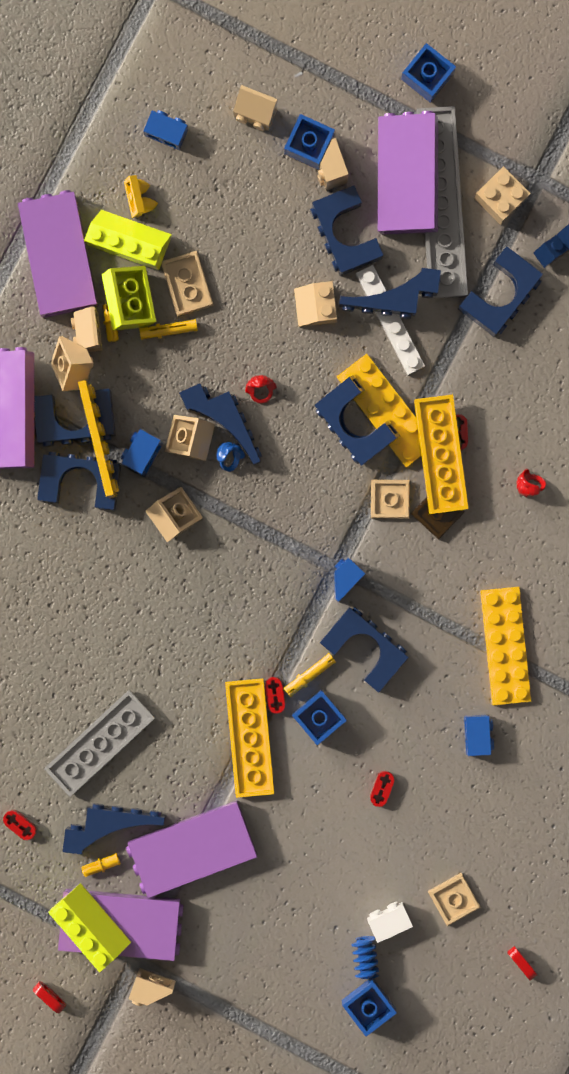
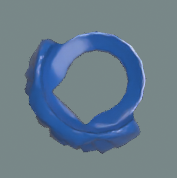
(222, 452)

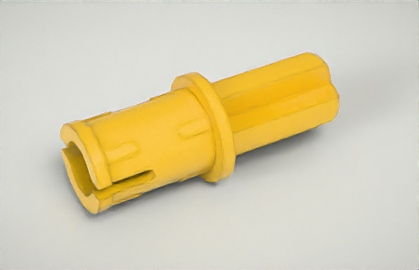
(112, 336)
(101, 865)

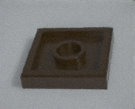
(435, 523)

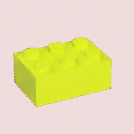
(128, 297)

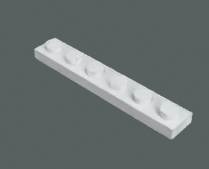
(392, 324)

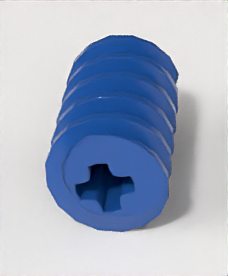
(366, 957)

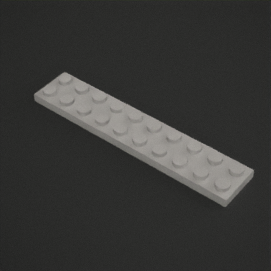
(446, 247)

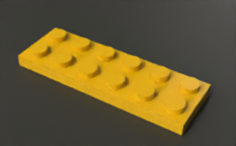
(383, 404)
(97, 432)
(441, 454)
(505, 645)
(249, 737)

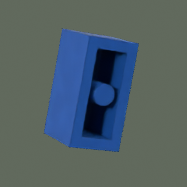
(165, 129)
(478, 735)

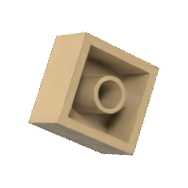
(502, 195)

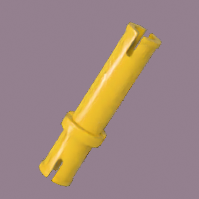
(168, 329)
(310, 674)

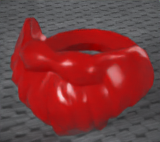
(260, 381)
(526, 488)

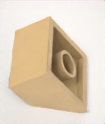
(255, 108)
(332, 168)
(315, 304)
(87, 329)
(71, 364)
(190, 437)
(174, 514)
(150, 988)

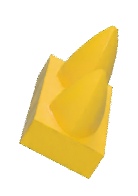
(138, 204)

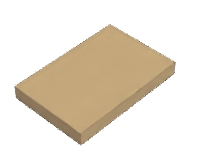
(187, 283)

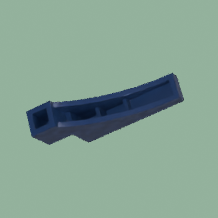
(553, 248)
(399, 300)
(224, 412)
(103, 821)

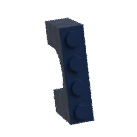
(345, 257)
(524, 279)
(332, 410)
(50, 430)
(56, 467)
(390, 657)

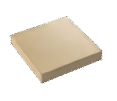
(390, 498)
(454, 899)

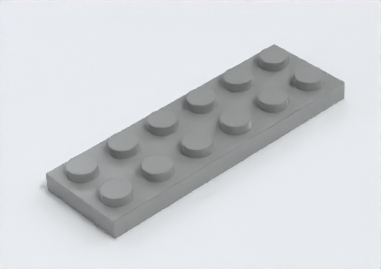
(99, 743)

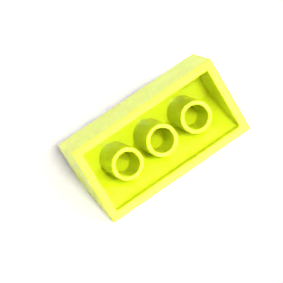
(128, 239)
(89, 927)

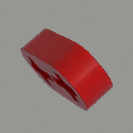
(463, 431)
(270, 696)
(377, 787)
(22, 820)
(522, 963)
(49, 997)

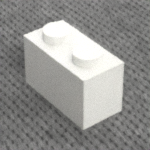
(389, 921)

